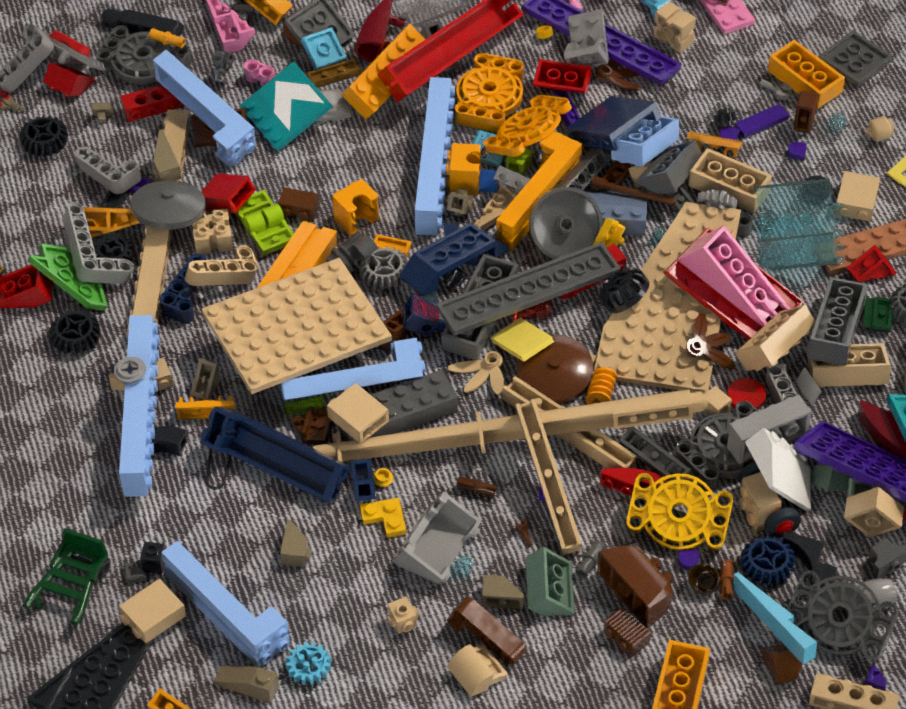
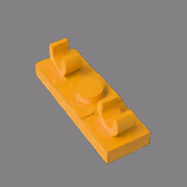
(715, 142)
(200, 409)

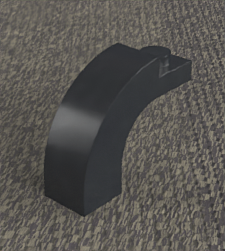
(169, 440)

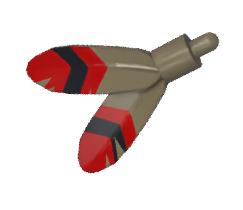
(8, 102)

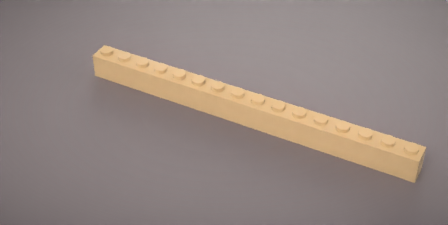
(158, 241)

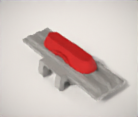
(74, 55)

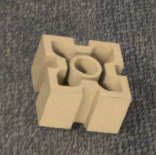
(674, 27)
(213, 232)

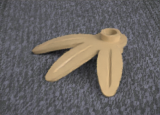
(484, 369)

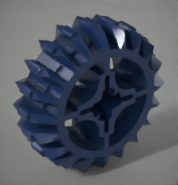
(771, 555)

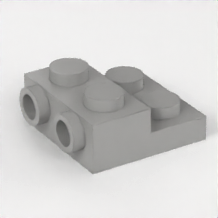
(510, 178)

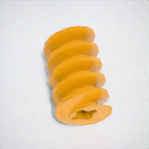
(601, 385)

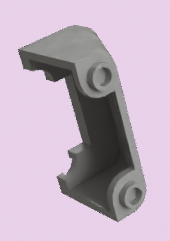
(437, 539)

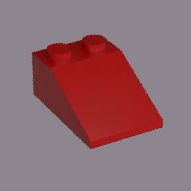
(25, 288)

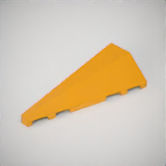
(108, 219)

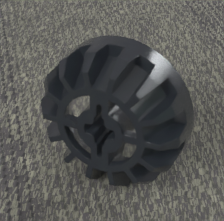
(624, 290)

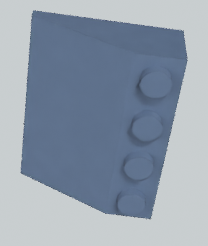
(624, 208)

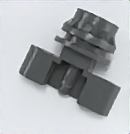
(355, 248)

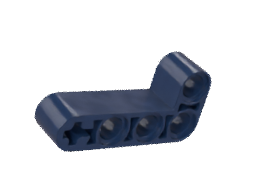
(175, 298)

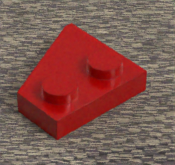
(870, 266)

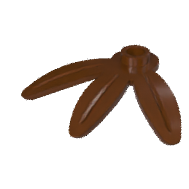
(616, 77)
(705, 344)

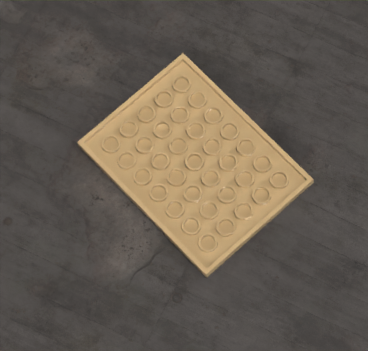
(296, 325)

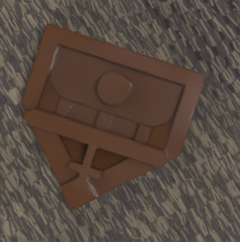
(314, 426)

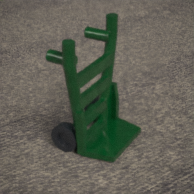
(90, 559)

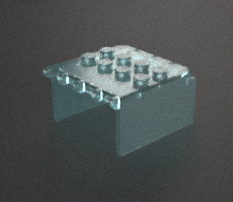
(798, 225)

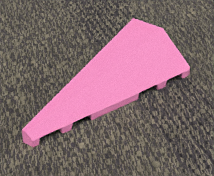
(230, 28)

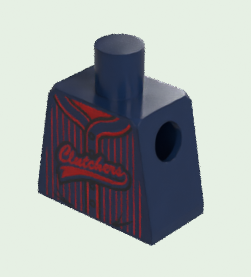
(421, 316)

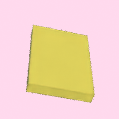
(522, 339)

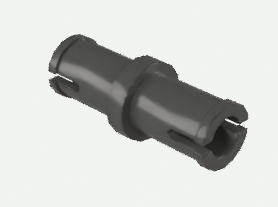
(589, 559)

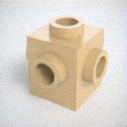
(402, 615)

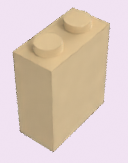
(857, 196)
(357, 413)
(152, 611)

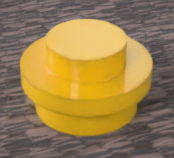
(383, 477)

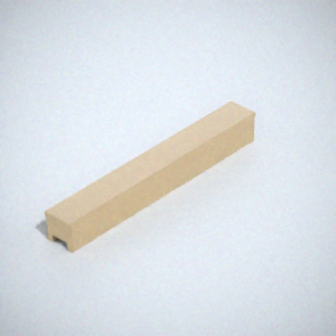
(590, 442)
(549, 477)

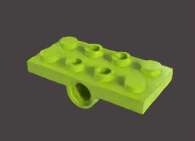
(265, 223)

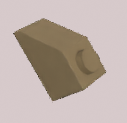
(294, 547)
(501, 593)

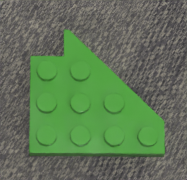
(58, 266)

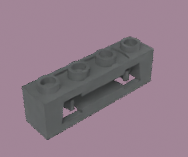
(652, 454)

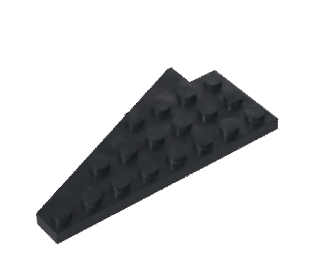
(95, 677)

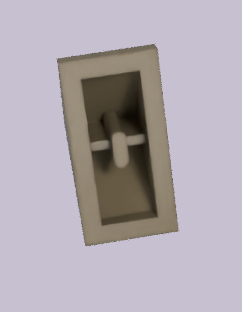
(206, 379)

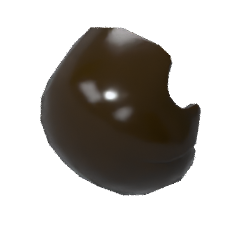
(704, 579)

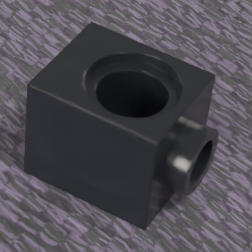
(151, 557)

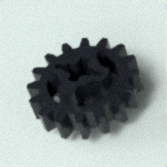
(113, 247)

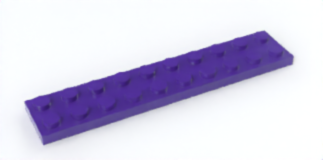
(620, 46)

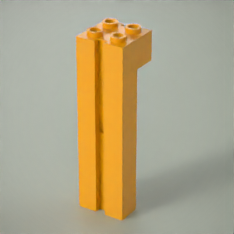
(557, 161)
(303, 251)

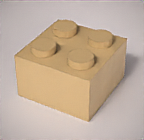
(874, 512)

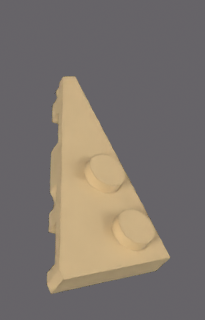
(496, 206)

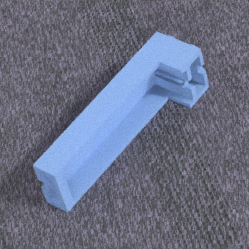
(233, 133)
(405, 366)
(255, 637)

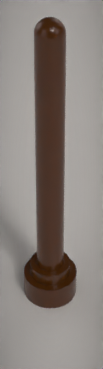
(599, 184)

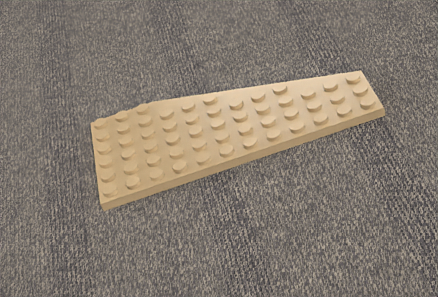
(651, 337)

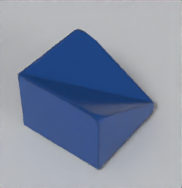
(486, 181)

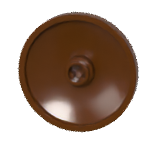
(559, 370)

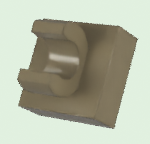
(102, 110)

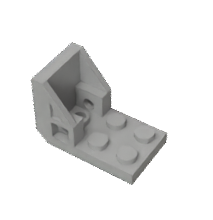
(587, 39)

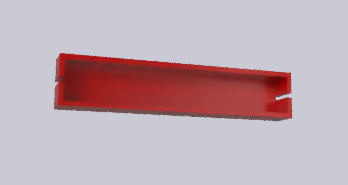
(447, 46)

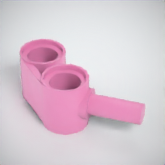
(257, 71)

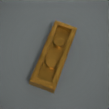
(334, 73)

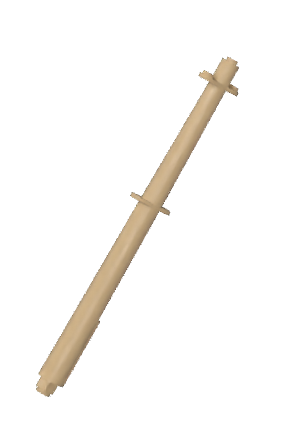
(616, 414)

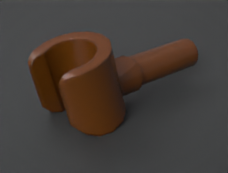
(522, 529)

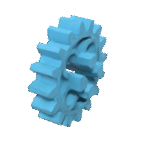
(297, 660)

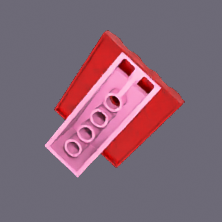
(729, 282)

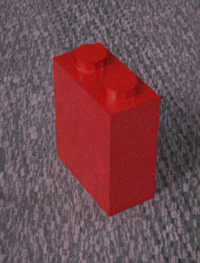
(227, 192)

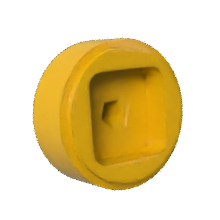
(544, 32)

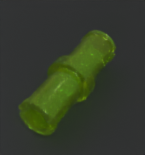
(303, 405)

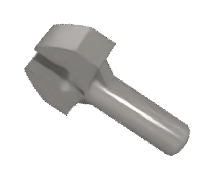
(782, 92)

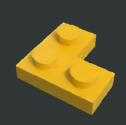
(385, 511)

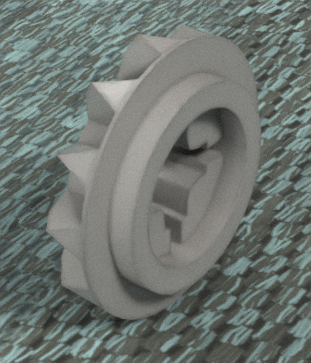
(136, 364)

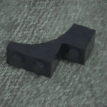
(810, 552)

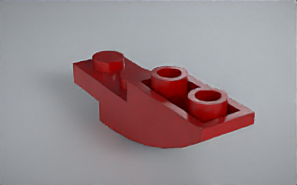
(624, 479)

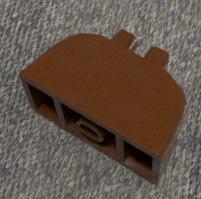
(637, 581)

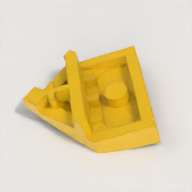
(610, 233)

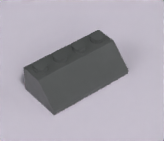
(670, 168)

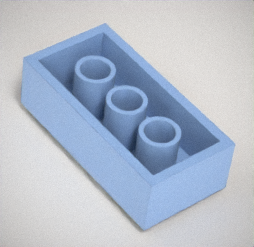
(645, 140)

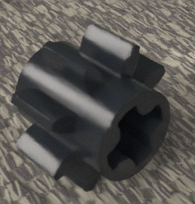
(725, 117)
(453, 278)

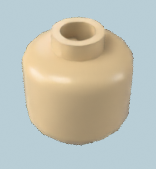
(880, 129)

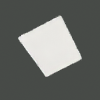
(808, 386)

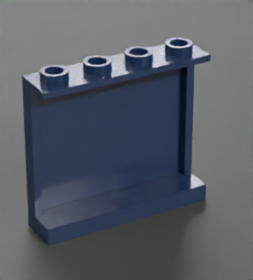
(609, 120)

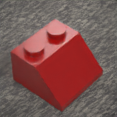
(67, 80)

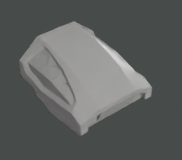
(340, 106)

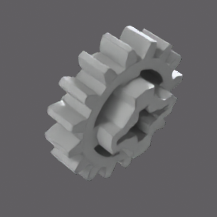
(717, 198)

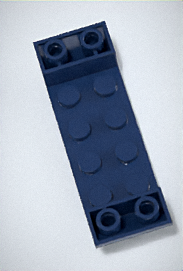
(446, 254)

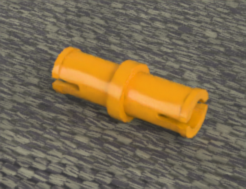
(167, 38)

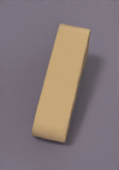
(224, 272)

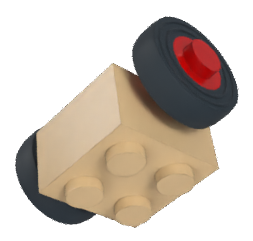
(764, 504)

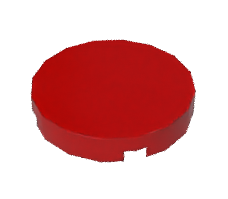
(747, 390)

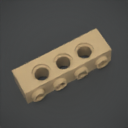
(845, 689)

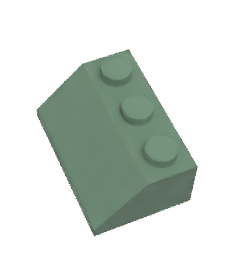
(549, 583)

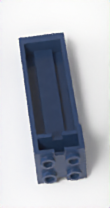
(274, 453)

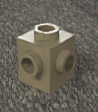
(453, 202)

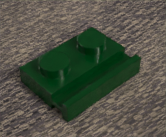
(878, 314)

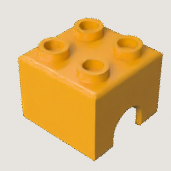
(464, 168)
(355, 203)

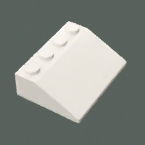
(782, 467)

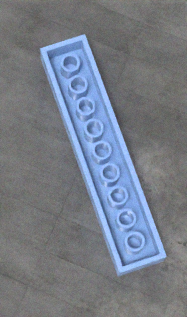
(433, 157)
(138, 409)

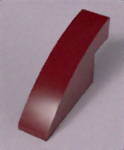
(882, 428)

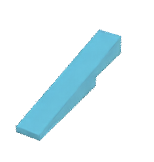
(776, 619)

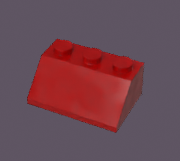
(562, 76)

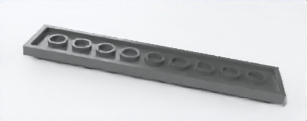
(527, 288)

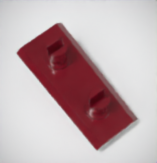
(372, 35)

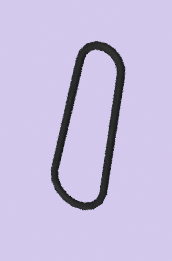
(208, 471)

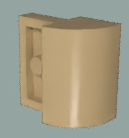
(476, 669)

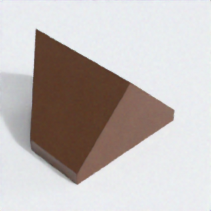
(781, 663)

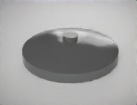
(168, 204)
(564, 222)

